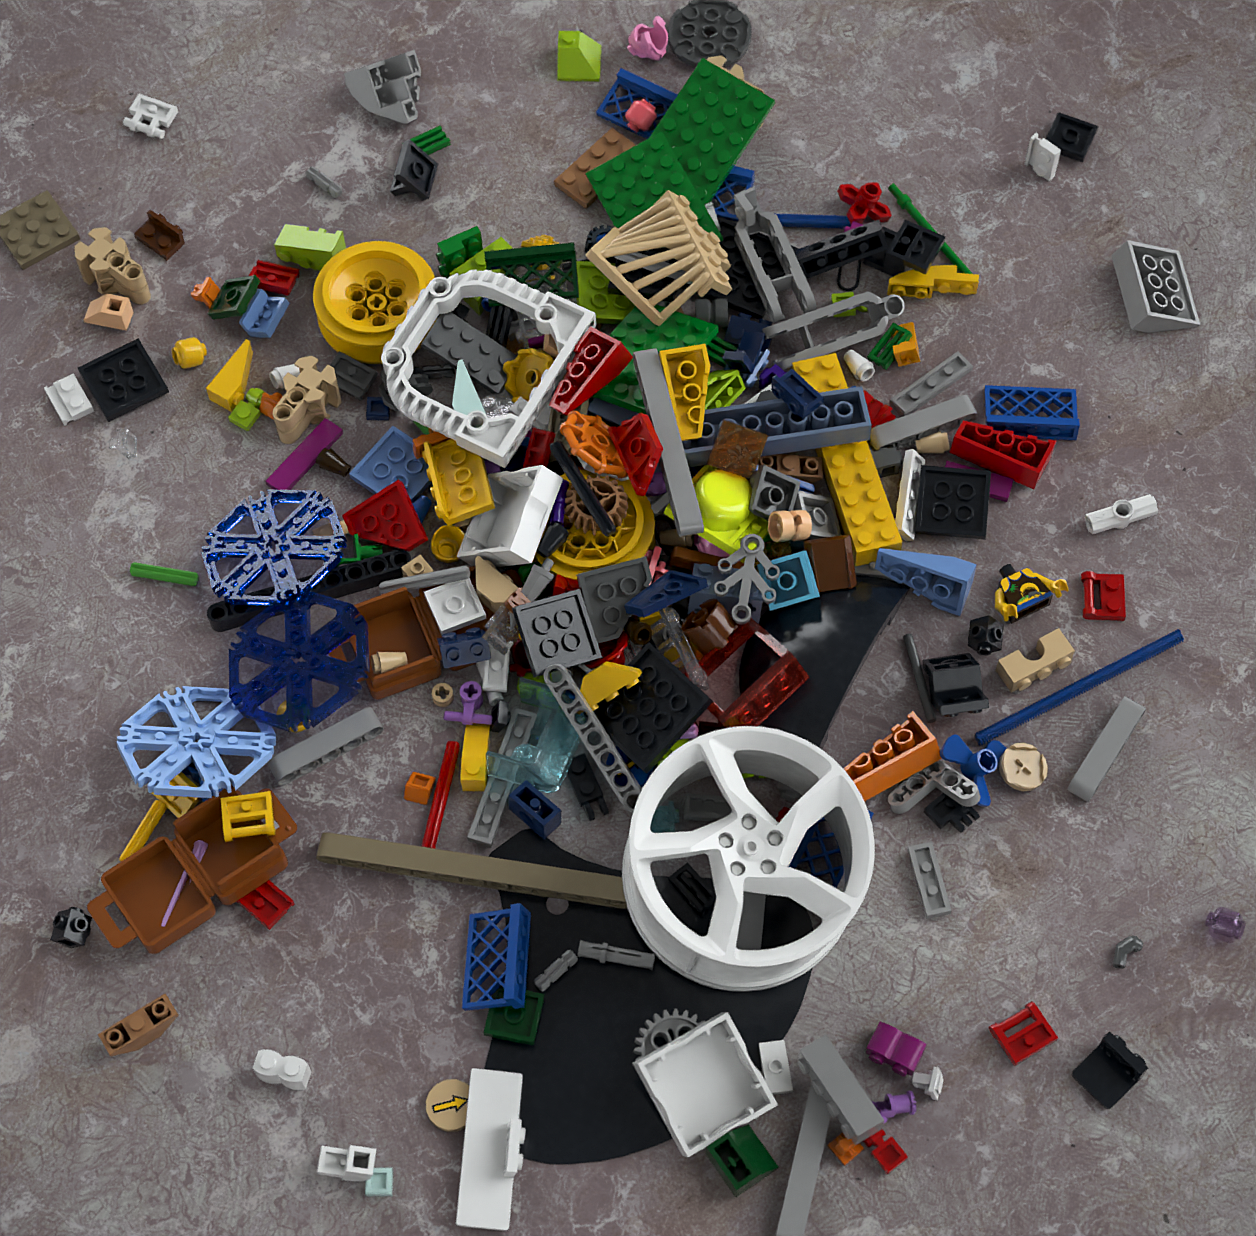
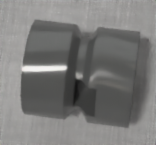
(713, 312)

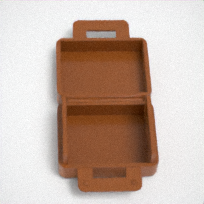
(407, 625)
(148, 878)

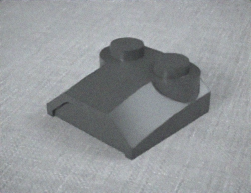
(772, 492)

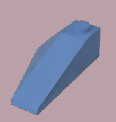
(937, 577)

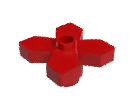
(864, 202)

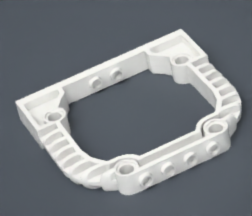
(499, 435)

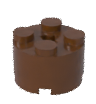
(709, 626)

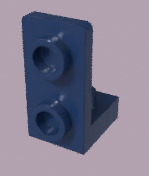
(747, 354)

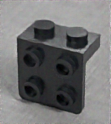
(1110, 1070)

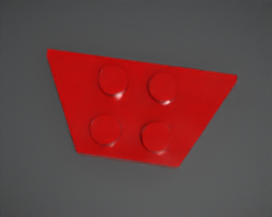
(638, 450)

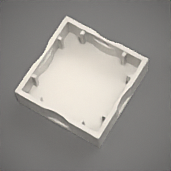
(516, 524)
(705, 1084)

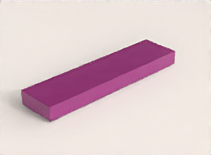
(304, 456)

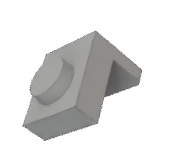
(744, 205)

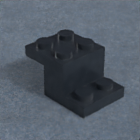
(908, 248)
(955, 684)

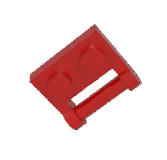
(1111, 596)
(1029, 1039)

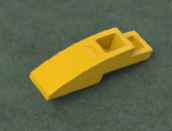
(938, 278)

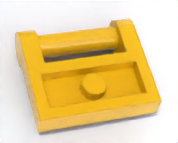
(247, 808)

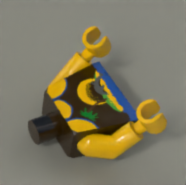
(1024, 593)

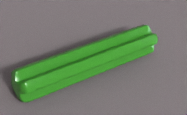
(164, 574)

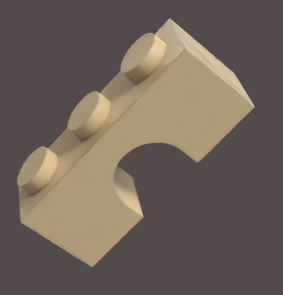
(1020, 672)

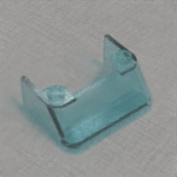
(548, 761)

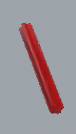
(441, 794)

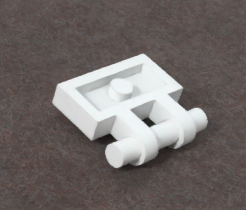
(152, 110)

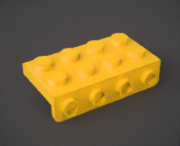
(457, 481)

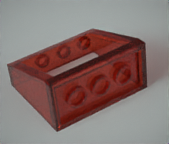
(766, 692)

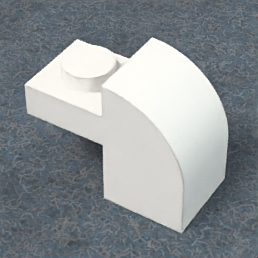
(349, 1164)

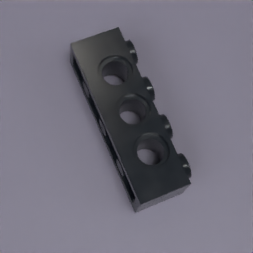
(842, 249)

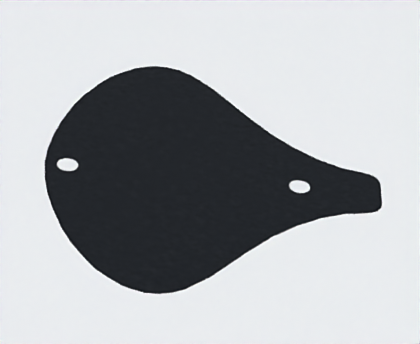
(580, 1077)

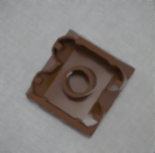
(832, 562)

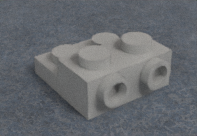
(821, 512)

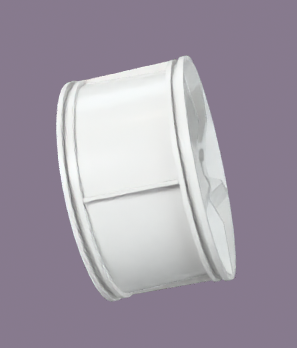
(749, 855)

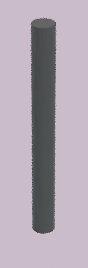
(919, 678)

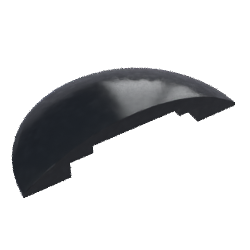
(830, 642)

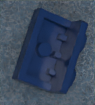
(742, 323)
(796, 393)
(463, 648)

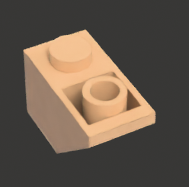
(110, 312)

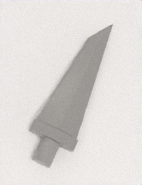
(536, 582)

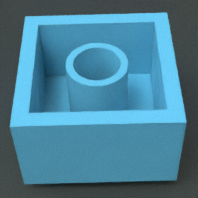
(795, 580)

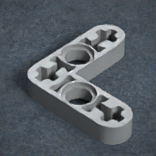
(933, 777)

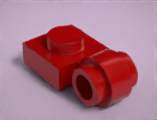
(888, 1152)

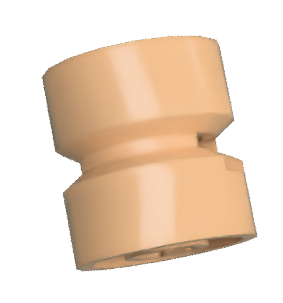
(789, 525)

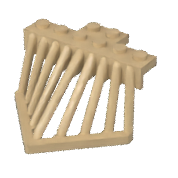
(672, 228)

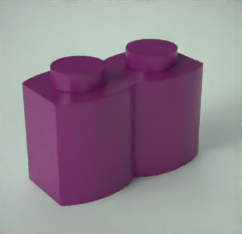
(896, 1049)

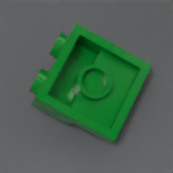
(457, 250)

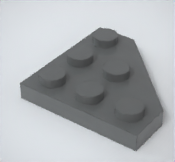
(607, 592)

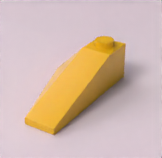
(687, 380)

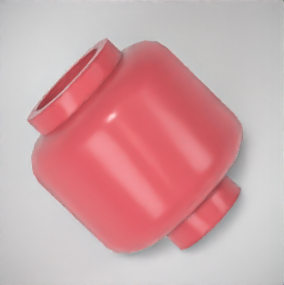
(641, 115)

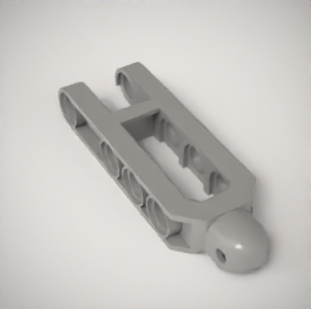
(767, 288)
(879, 310)

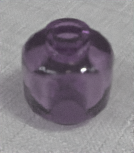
(1225, 924)

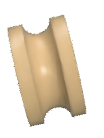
(437, 699)

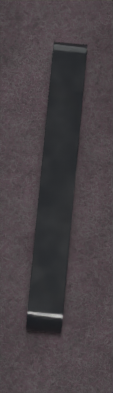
(342, 575)

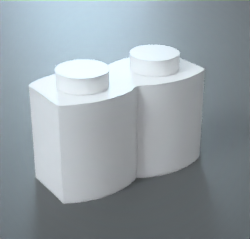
(288, 1070)

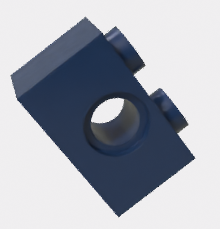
(535, 809)

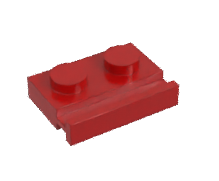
(275, 277)
(266, 904)

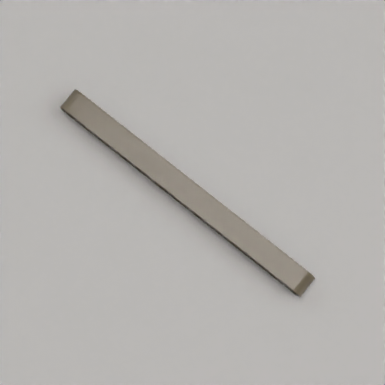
(472, 870)

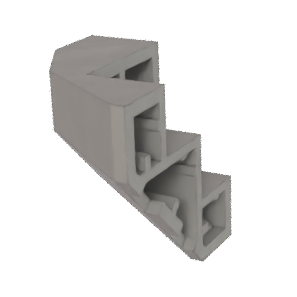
(388, 86)

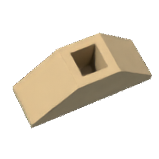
(491, 585)

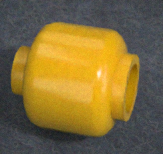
(189, 353)

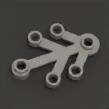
(748, 575)

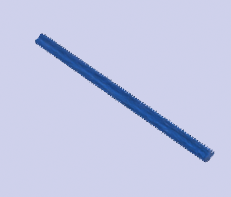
(1078, 687)

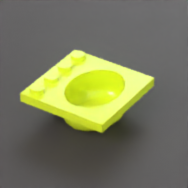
(725, 509)

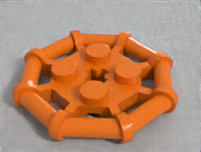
(593, 443)

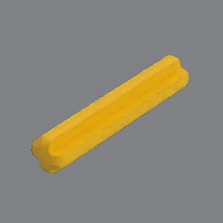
(145, 829)

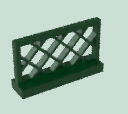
(534, 257)

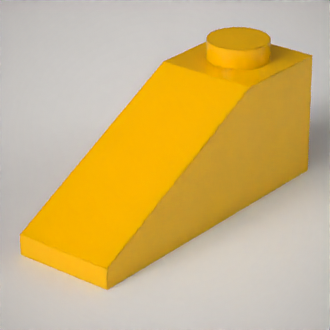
(231, 382)
(473, 763)

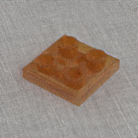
(737, 449)

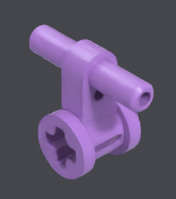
(470, 704)

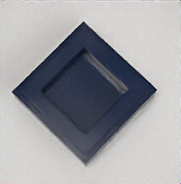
(376, 409)

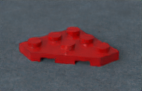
(387, 519)

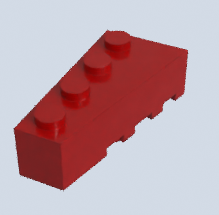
(1003, 452)

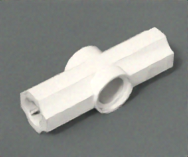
(1109, 517)

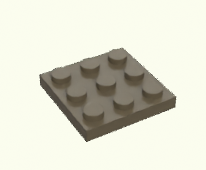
(36, 230)

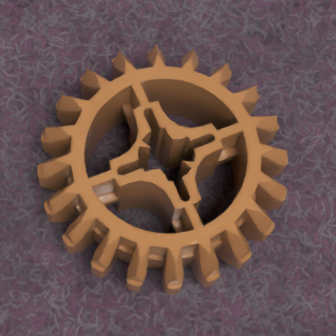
(608, 494)

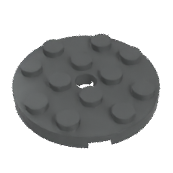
(723, 18)

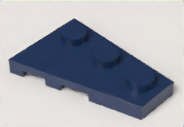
(663, 592)

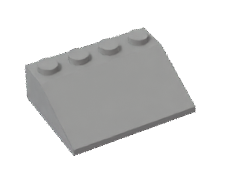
(1154, 288)

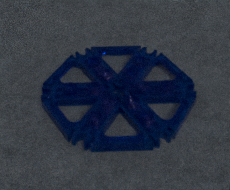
(258, 547)
(299, 675)

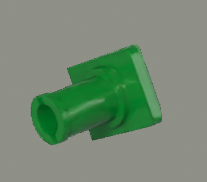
(362, 552)

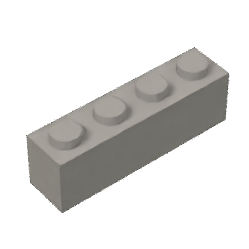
(840, 1090)

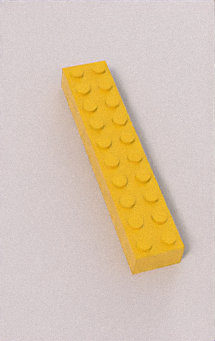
(852, 475)

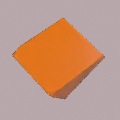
(419, 788)

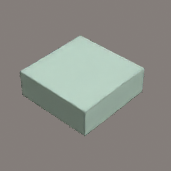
(380, 1182)

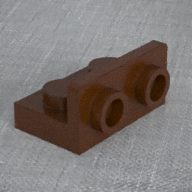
(160, 235)

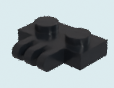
(947, 810)

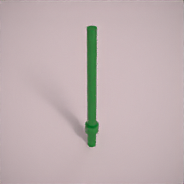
(905, 202)

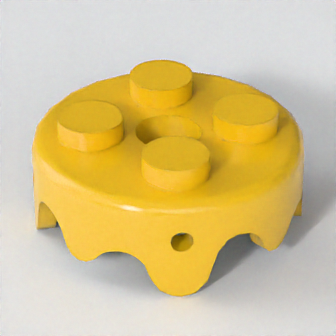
(521, 371)

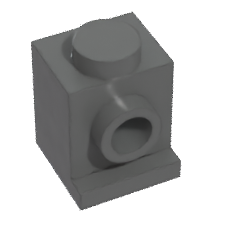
(887, 461)

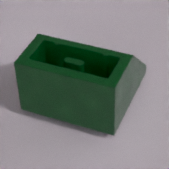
(740, 1159)

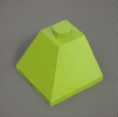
(578, 57)

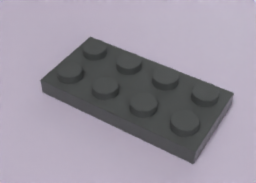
(457, 340)

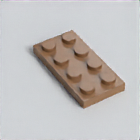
(574, 180)

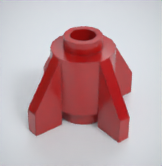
(878, 412)

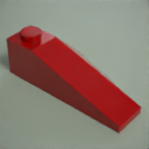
(595, 364)

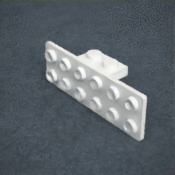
(490, 1149)

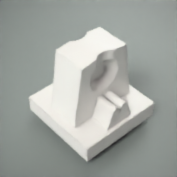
(930, 1082)

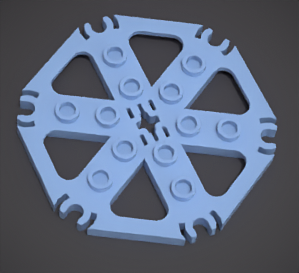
(181, 746)

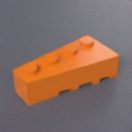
(894, 758)

